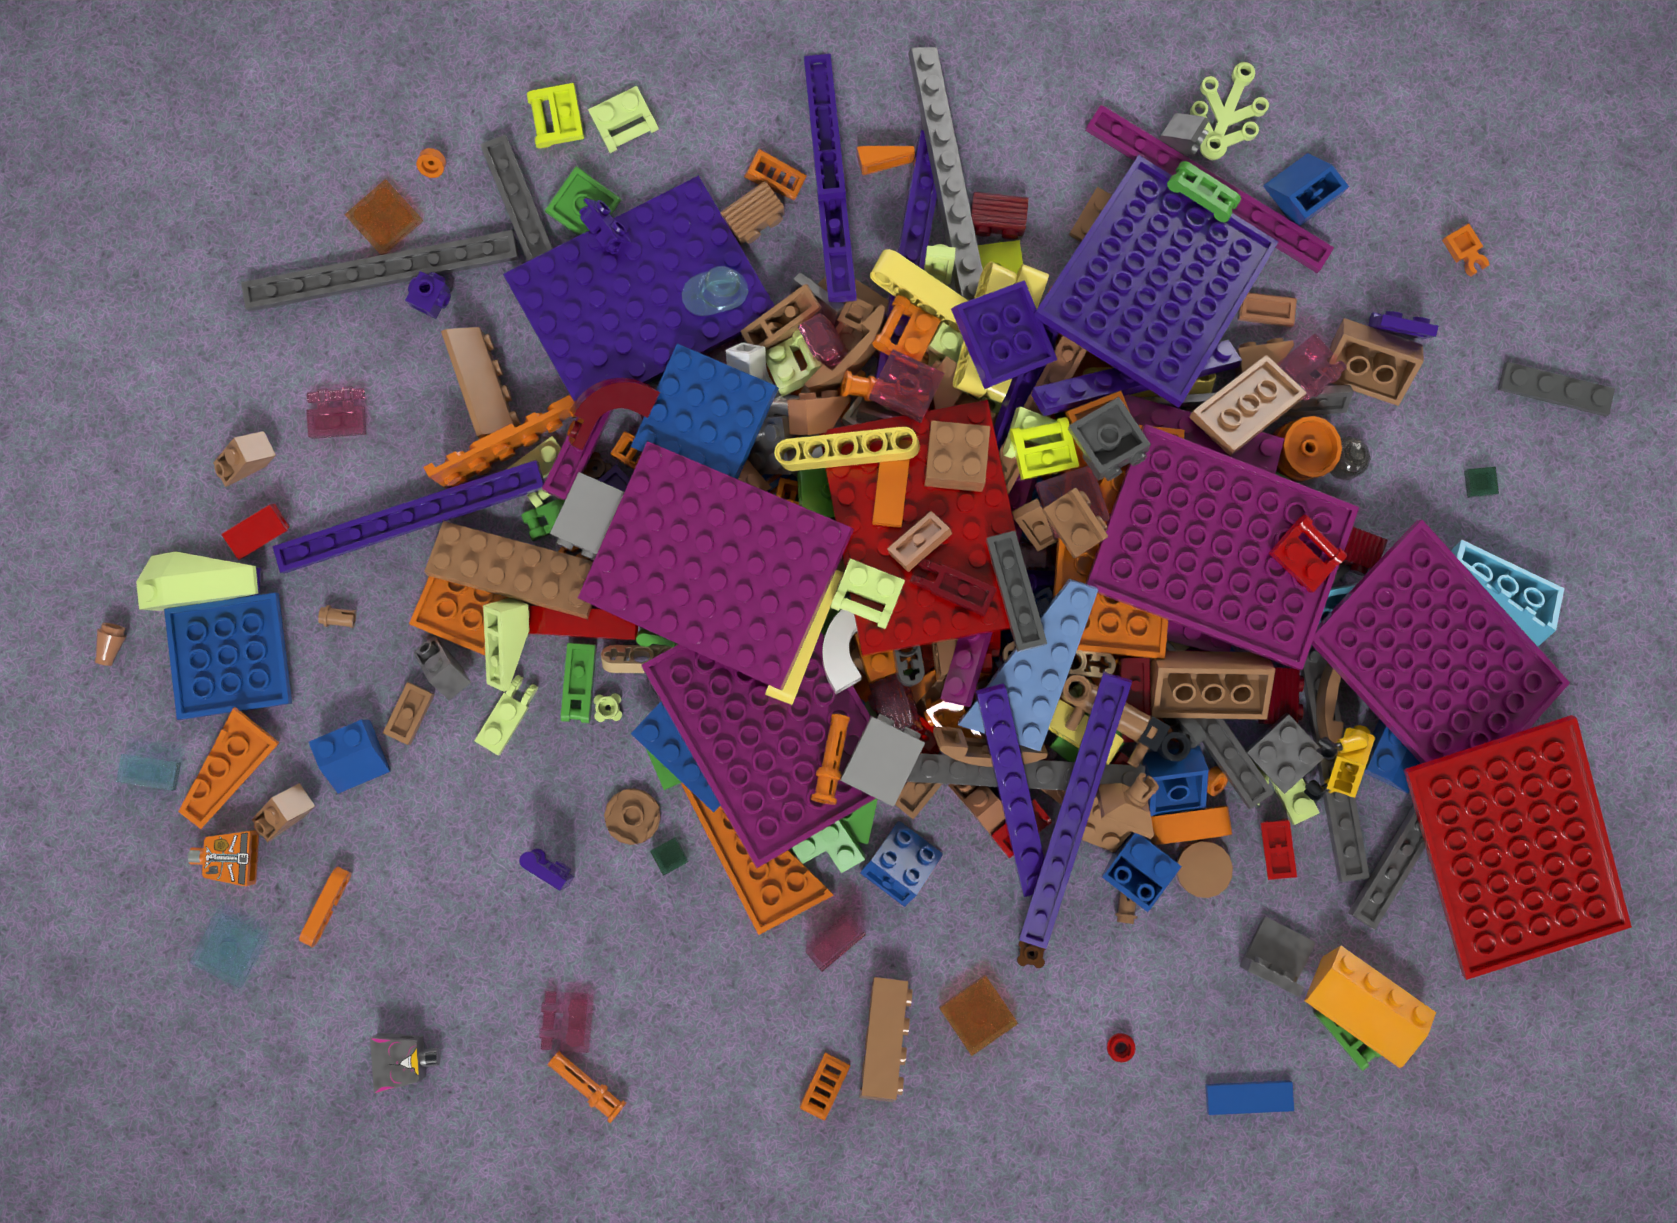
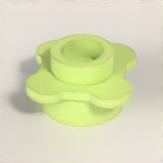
(601, 702)

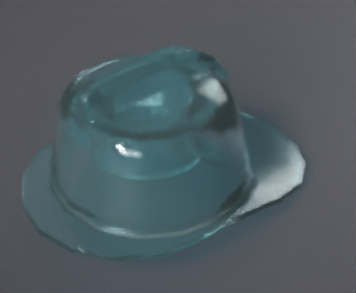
(714, 291)

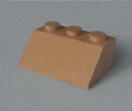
(1375, 361)

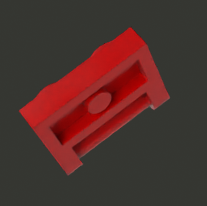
(1301, 560)

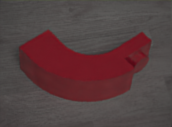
(607, 396)

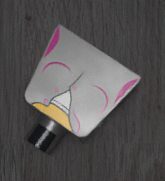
(400, 1060)

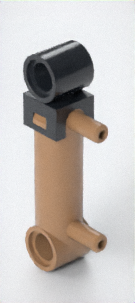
(1143, 729)

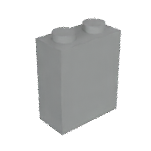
(586, 515)
(883, 759)

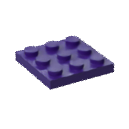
(1004, 334)

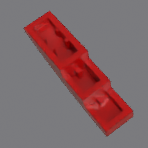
(598, 625)

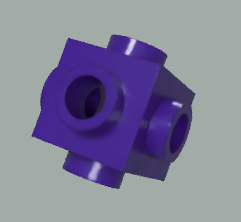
(428, 294)

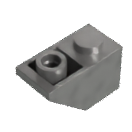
(1185, 133)
(441, 668)

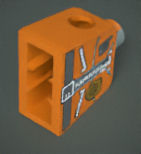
(228, 857)

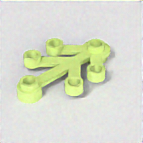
(1226, 114)

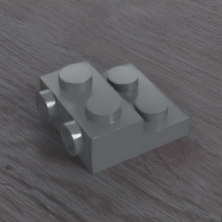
(1110, 440)

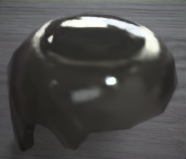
(1353, 459)

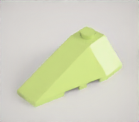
(190, 579)

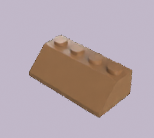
(480, 379)
(1211, 685)

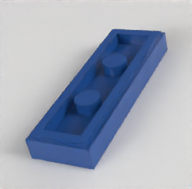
(1249, 1097)

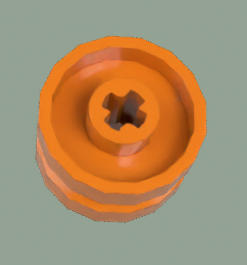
(1308, 449)

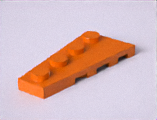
(231, 761)

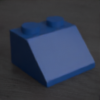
(350, 755)
(1389, 758)
(1180, 782)

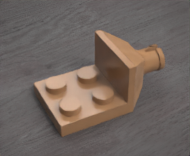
(1119, 812)

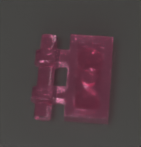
(1309, 357)
(336, 421)
(576, 1021)

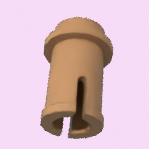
(339, 617)
(1126, 910)

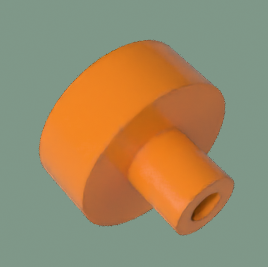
(431, 163)
(1216, 781)

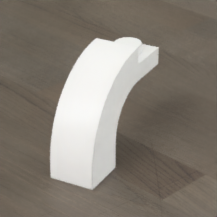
(752, 360)
(836, 656)

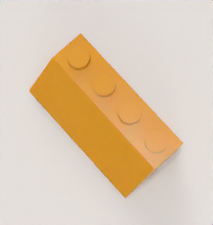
(1369, 1006)

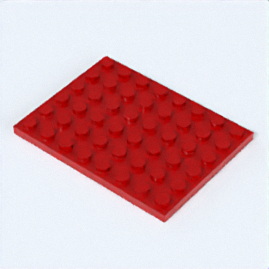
(971, 516)
(1518, 847)

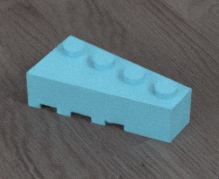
(1523, 595)

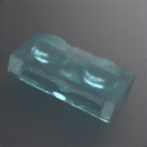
(148, 772)

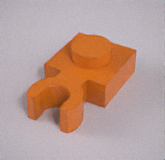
(1464, 246)

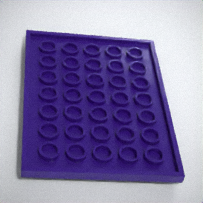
(1155, 283)
(625, 309)

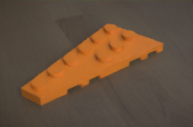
(498, 446)
(772, 890)

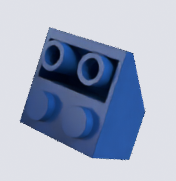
(1306, 188)
(1140, 870)

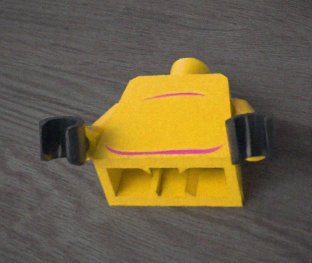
(1349, 765)

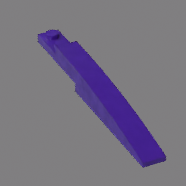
(829, 179)

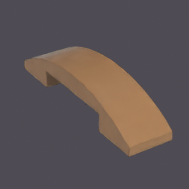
(850, 325)
(825, 379)
(1326, 705)
(975, 750)

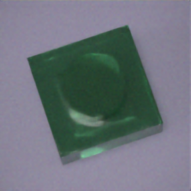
(1481, 482)
(669, 856)

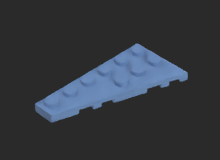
(1039, 674)

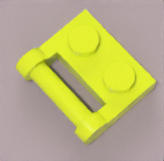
(564, 115)
(1048, 457)

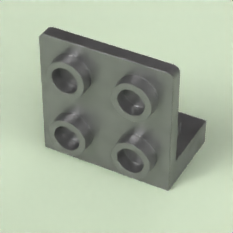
(1278, 955)

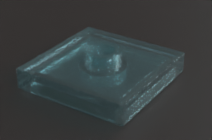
(229, 949)

